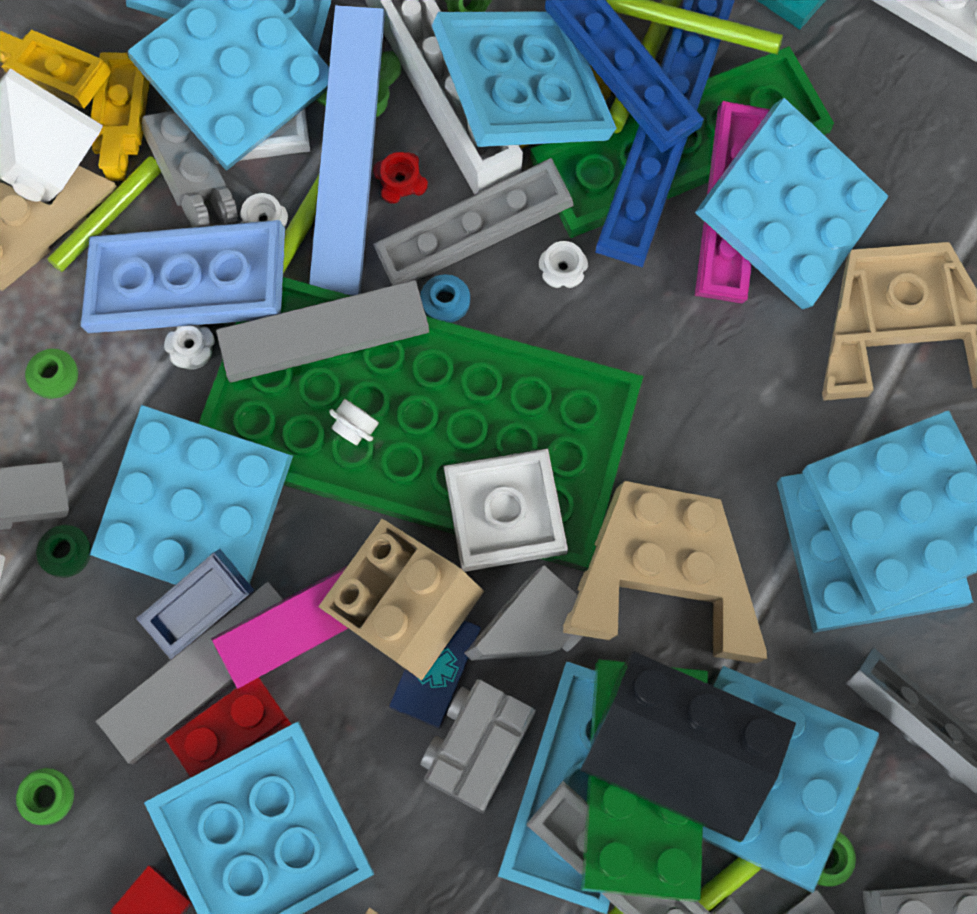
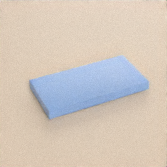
(184, 277)

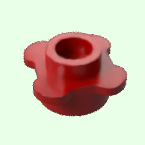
(400, 164)

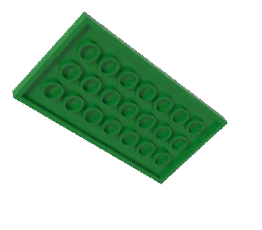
(437, 405)

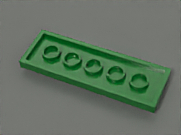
(595, 167)

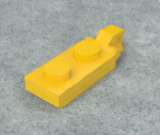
(54, 66)
(120, 109)

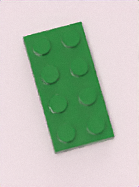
(630, 841)

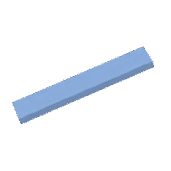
(347, 149)

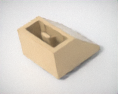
(402, 598)

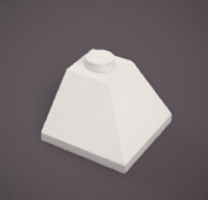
(40, 138)

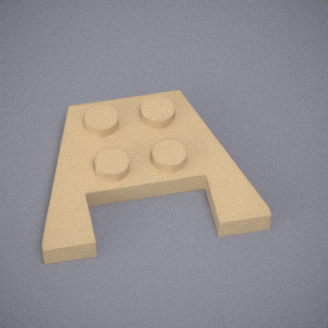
(32, 226)
(898, 299)
(674, 548)

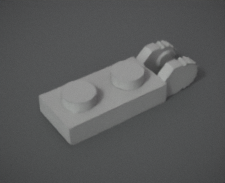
(188, 169)

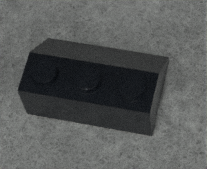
(688, 746)

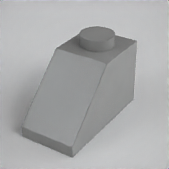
(529, 621)

